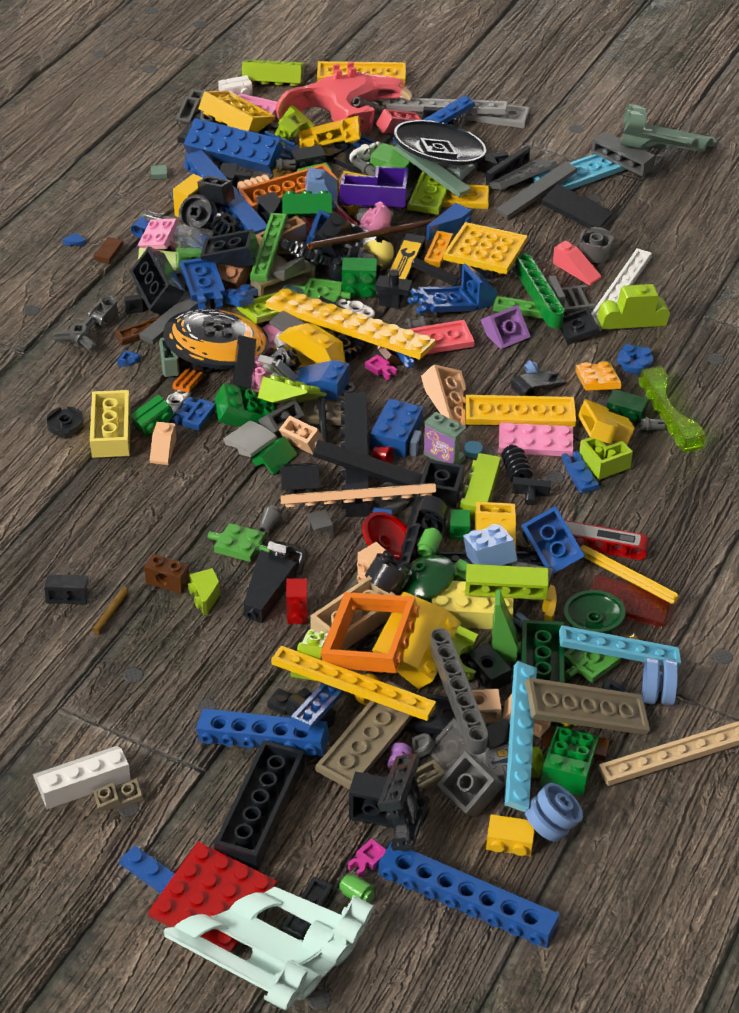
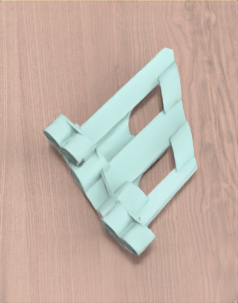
(279, 962)

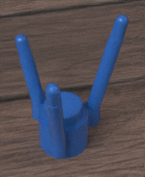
(291, 145)

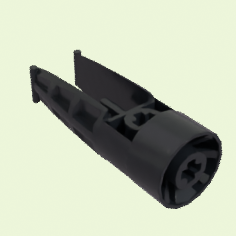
(425, 514)

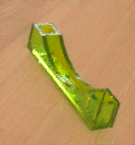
(687, 433)

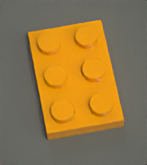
(598, 376)

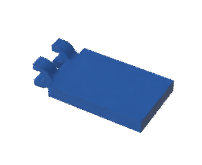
(203, 282)
(442, 299)

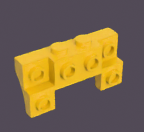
(338, 131)

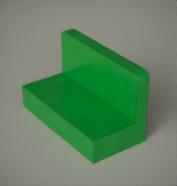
(276, 453)

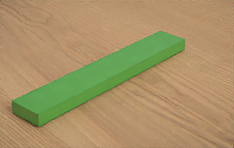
(269, 247)

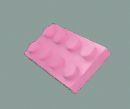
(537, 439)

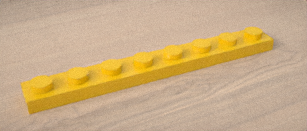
(354, 683)

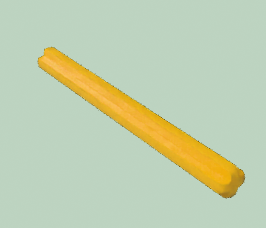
(630, 575)

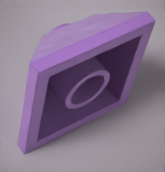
(506, 327)

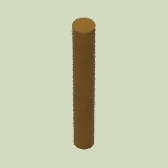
(110, 610)

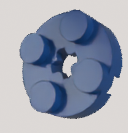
(630, 352)

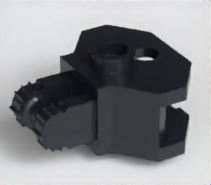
(357, 250)

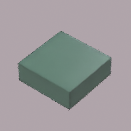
(159, 172)

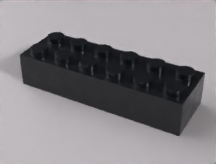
(260, 803)

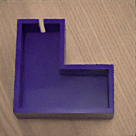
(387, 186)

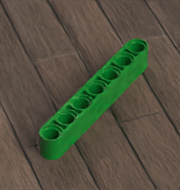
(539, 291)

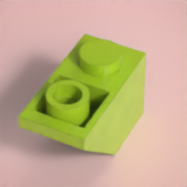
(205, 589)

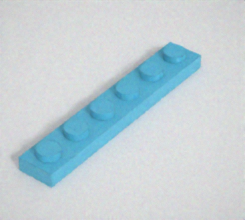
(616, 645)

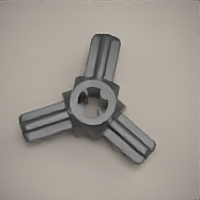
(78, 335)

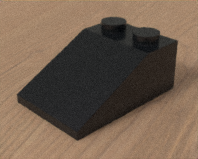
(231, 249)

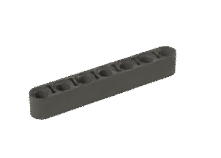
(458, 691)

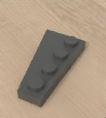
(522, 173)

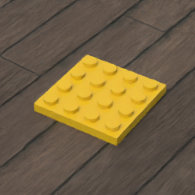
(485, 248)

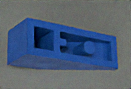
(449, 221)

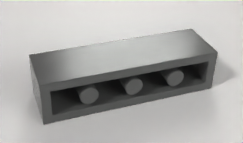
(631, 158)

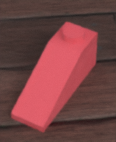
(391, 118)
(574, 262)

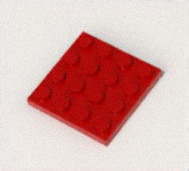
(208, 885)

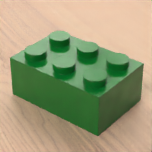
(306, 204)

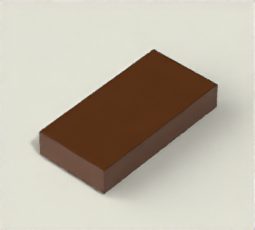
(108, 250)

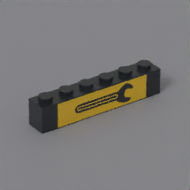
(410, 247)

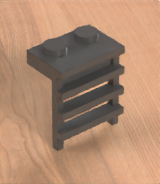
(555, 286)

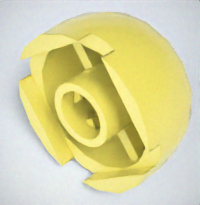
(383, 250)

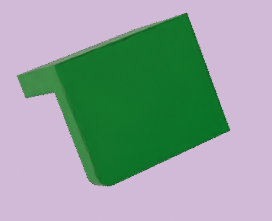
(459, 524)

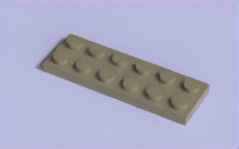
(586, 706)
(363, 742)

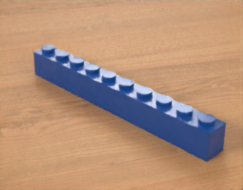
(201, 165)

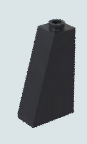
(267, 585)

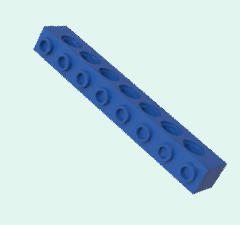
(480, 893)

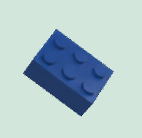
(396, 426)

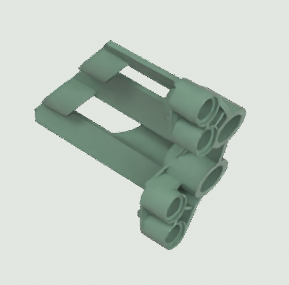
(644, 136)

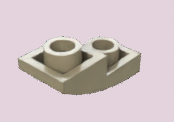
(115, 797)

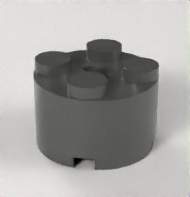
(596, 245)

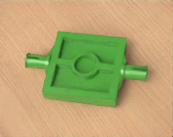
(326, 288)
(239, 542)
(589, 664)

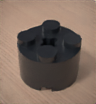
(389, 573)

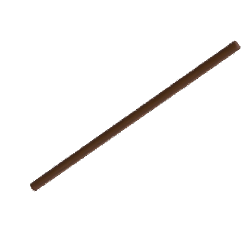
(368, 234)

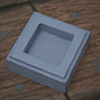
(415, 443)

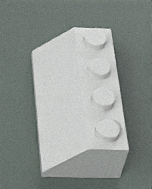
(82, 776)

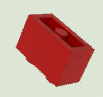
(297, 601)

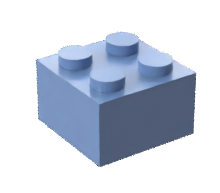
(490, 546)

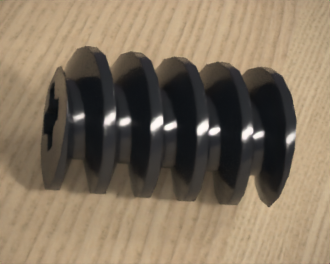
(516, 462)

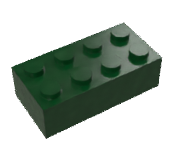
(542, 649)

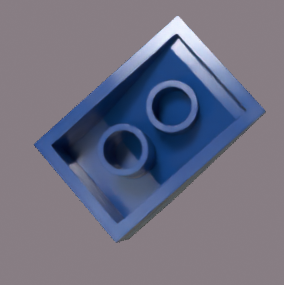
(329, 376)
(552, 540)

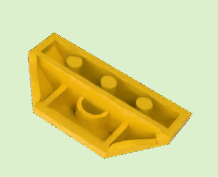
(314, 342)

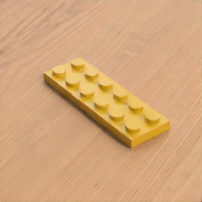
(378, 68)
(520, 410)

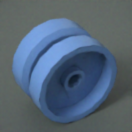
(660, 682)
(554, 812)

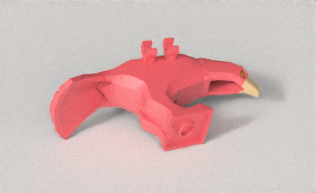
(338, 91)

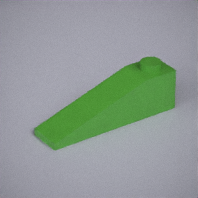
(504, 631)

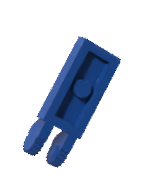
(580, 473)

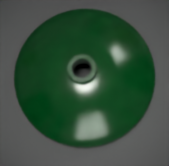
(429, 576)
(594, 611)

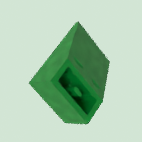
(239, 405)
(569, 760)

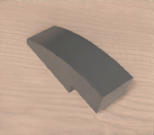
(190, 106)

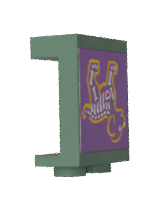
(443, 439)

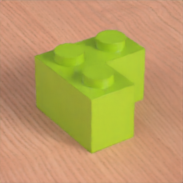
(604, 459)

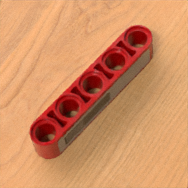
(610, 540)

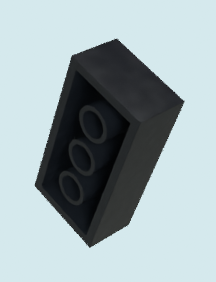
(157, 281)

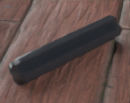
(434, 271)

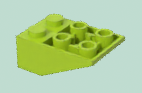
(284, 390)

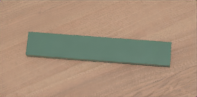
(436, 172)

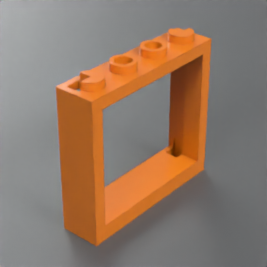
(368, 660)

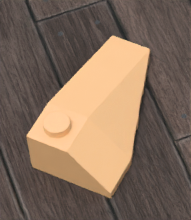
(446, 390)

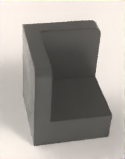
(320, 521)

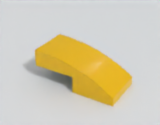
(549, 605)

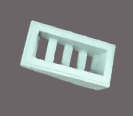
(460, 171)

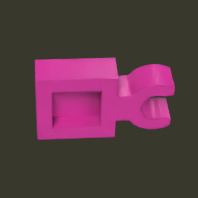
(380, 366)
(367, 856)

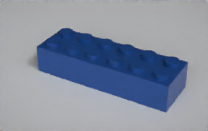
(234, 145)

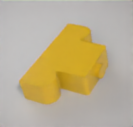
(604, 424)

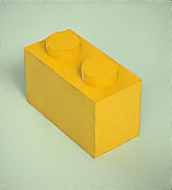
(510, 835)

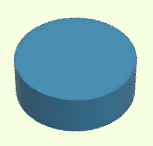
(472, 449)

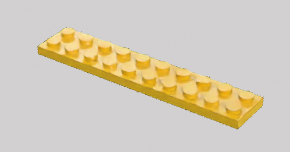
(351, 323)

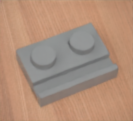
(276, 367)

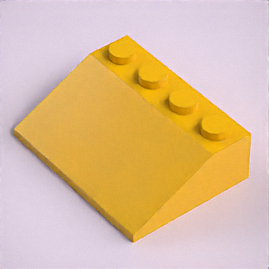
(235, 111)
(418, 663)

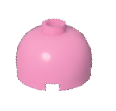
(376, 218)

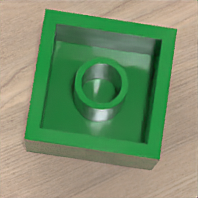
(359, 276)

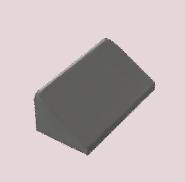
(289, 269)
(285, 320)

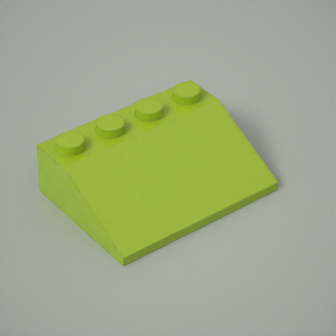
(274, 71)

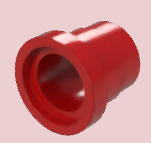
(383, 454)

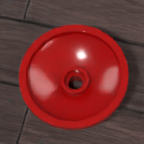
(386, 531)

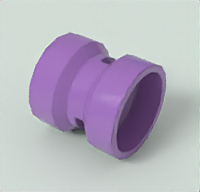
(397, 750)

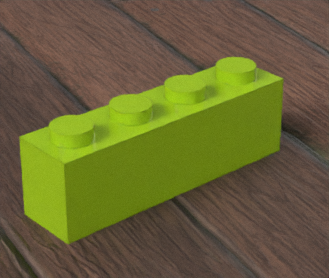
(481, 482)
(511, 580)

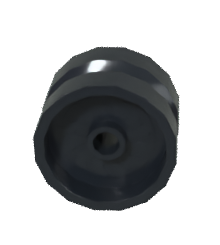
(198, 212)

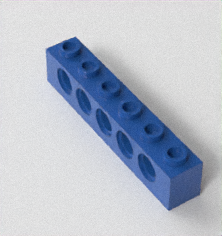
(251, 729)

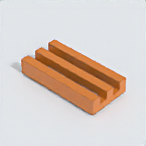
(184, 379)

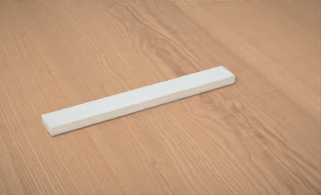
(626, 277)

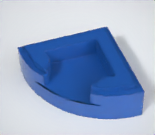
(74, 239)
(128, 358)

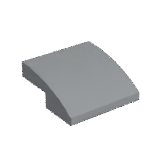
(250, 438)

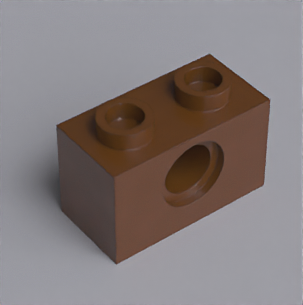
(167, 573)

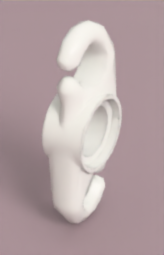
(360, 151)
(357, 304)
(177, 397)

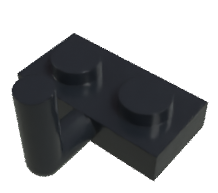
(286, 549)

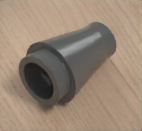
(270, 518)

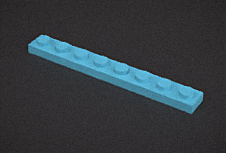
(520, 741)

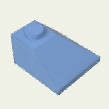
(321, 180)

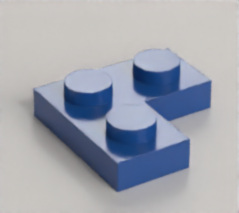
(240, 296)

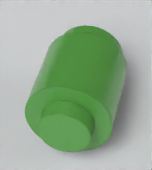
(429, 542)
(358, 887)

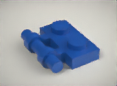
(194, 414)

